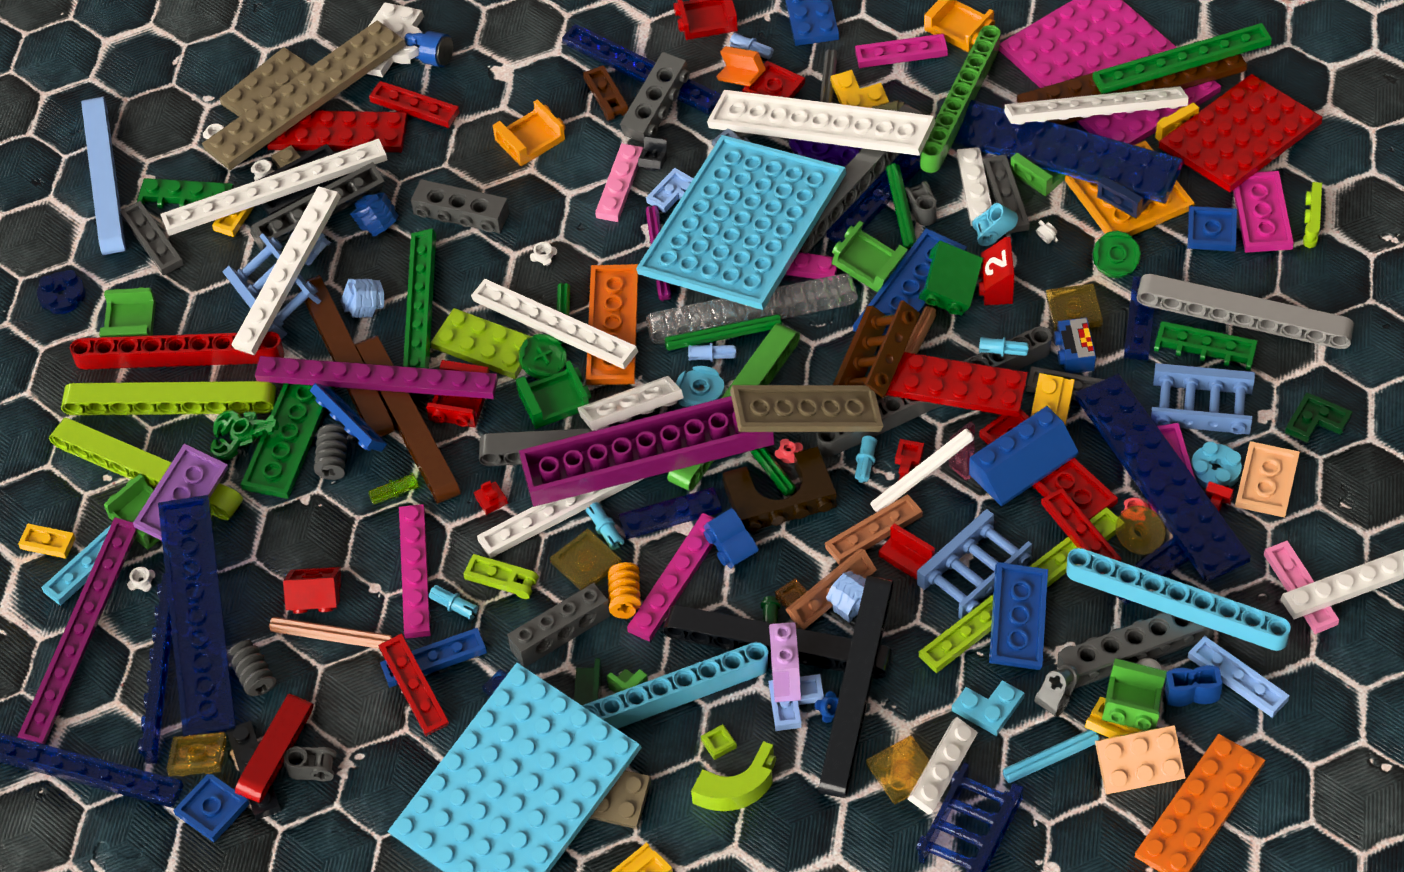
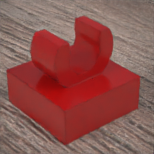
(1219, 494)
(490, 497)

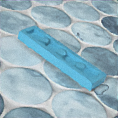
(75, 573)

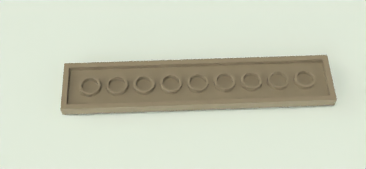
(303, 95)

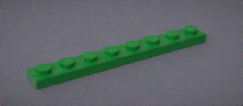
(1181, 58)
(420, 299)

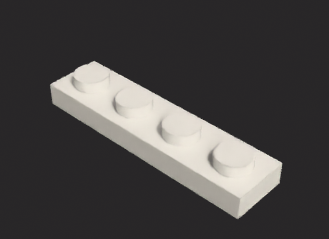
(973, 182)
(942, 765)

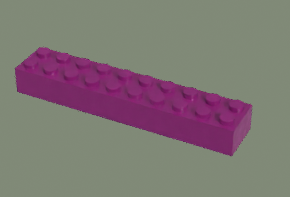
(636, 451)

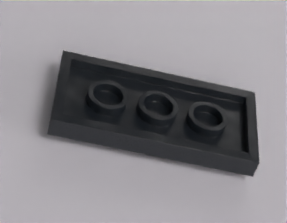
(277, 204)

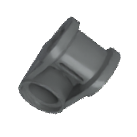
(922, 203)
(1057, 689)
(312, 763)

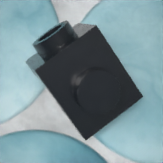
(654, 153)

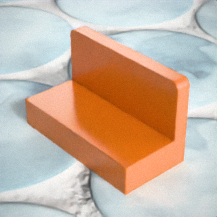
(741, 66)

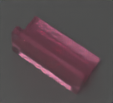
(960, 460)

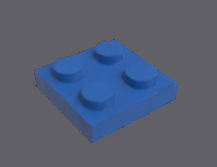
(1212, 228)
(211, 807)

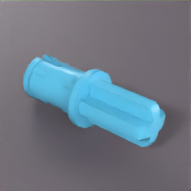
(1002, 347)
(865, 459)
(453, 602)

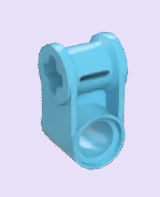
(994, 222)

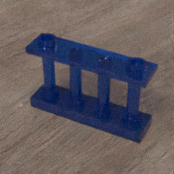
(997, 822)

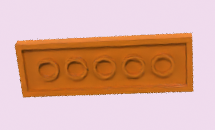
(614, 311)
(1200, 807)

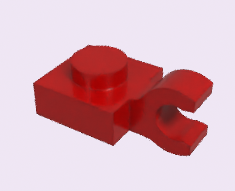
(908, 455)

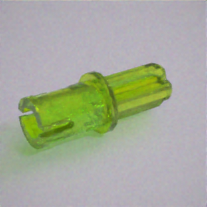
(393, 489)

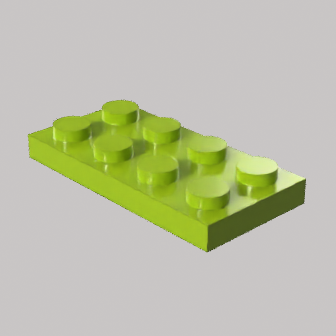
(480, 342)

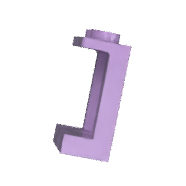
(785, 662)

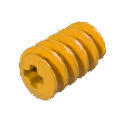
(624, 590)

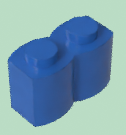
(730, 538)
(1188, 686)

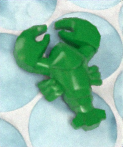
(242, 432)

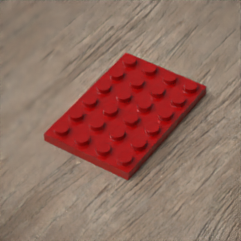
(1240, 132)

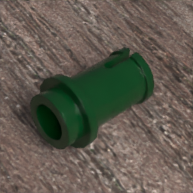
(770, 609)

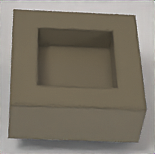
(285, 156)

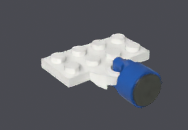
(431, 48)

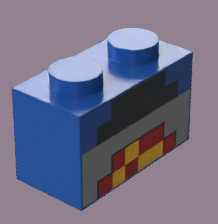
(1075, 346)

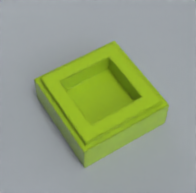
(718, 742)

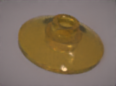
(1147, 523)

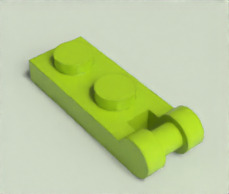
(1312, 215)
(500, 576)

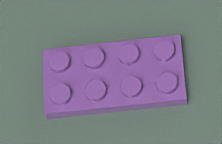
(188, 476)

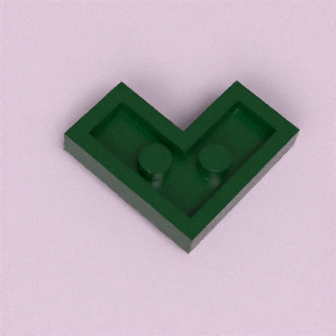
(1315, 412)

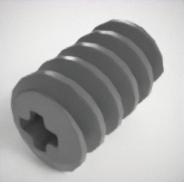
(331, 452)
(251, 668)

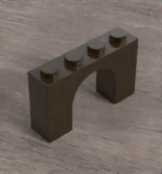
(757, 511)

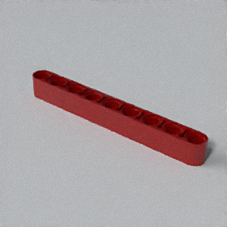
(168, 351)

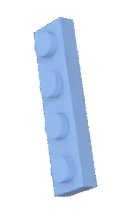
(1240, 677)

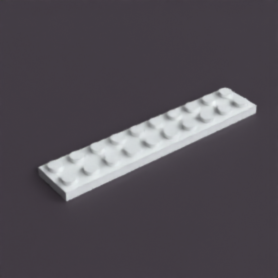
(822, 122)

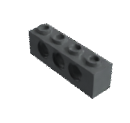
(666, 68)
(460, 206)
(558, 625)

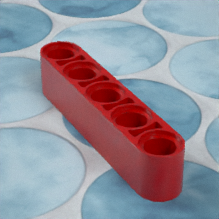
(270, 752)

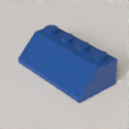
(1022, 456)

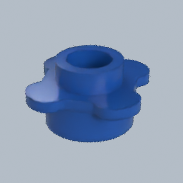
(821, 705)

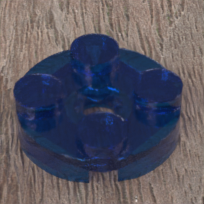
(56, 282)

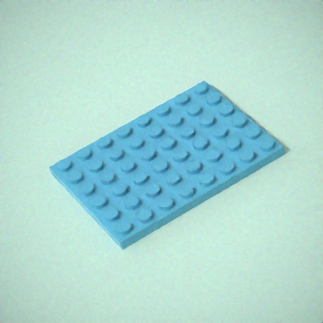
(741, 221)
(515, 782)

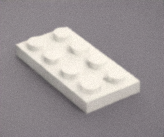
(630, 403)

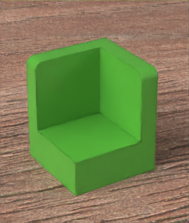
(625, 680)

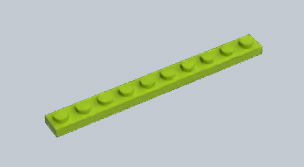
(978, 621)

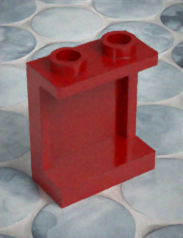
(705, 17)
(457, 409)

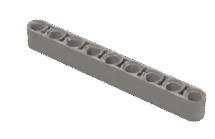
(1245, 311)

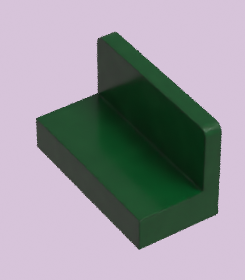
(588, 683)

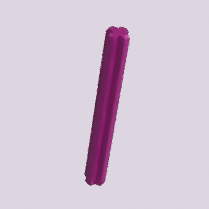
(654, 228)

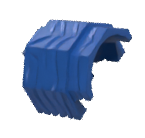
(374, 213)

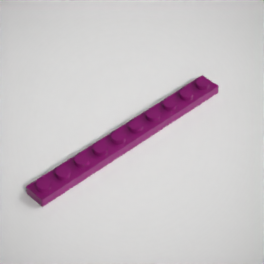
(377, 377)
(78, 632)

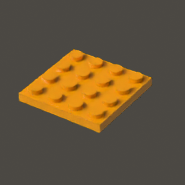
(1113, 219)

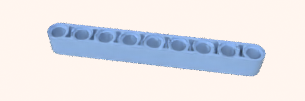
(103, 176)

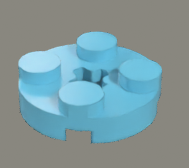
(693, 379)
(1216, 454)

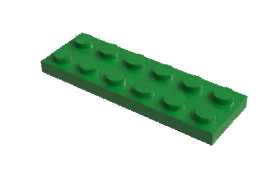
(282, 454)

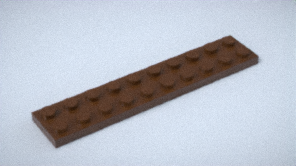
(1086, 86)

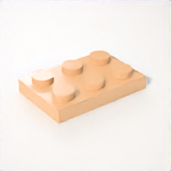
(1267, 479)
(1140, 759)

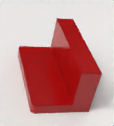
(906, 551)

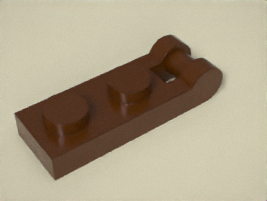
(605, 92)

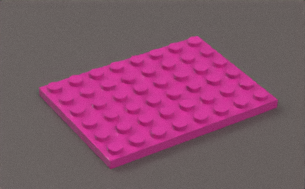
(1090, 38)

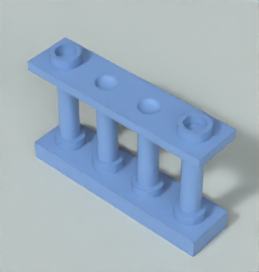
(251, 292)
(1203, 379)
(964, 543)

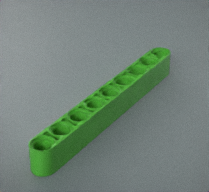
(958, 99)
(758, 371)

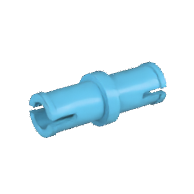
(605, 526)

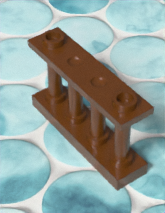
(867, 339)

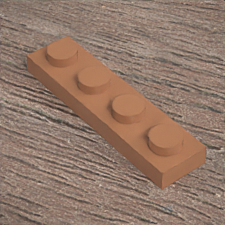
(873, 529)
(814, 603)

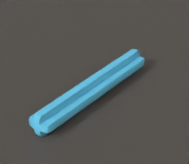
(1050, 755)

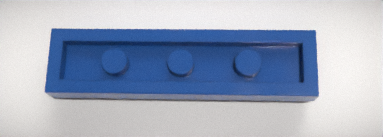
(343, 413)
(443, 653)

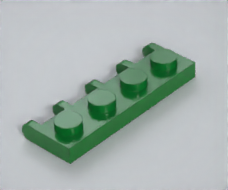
(178, 191)
(1206, 344)

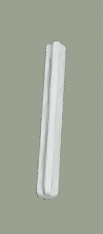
(922, 470)

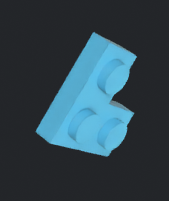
(989, 713)

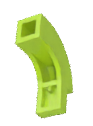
(737, 791)

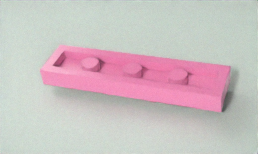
(619, 183)
(1294, 575)

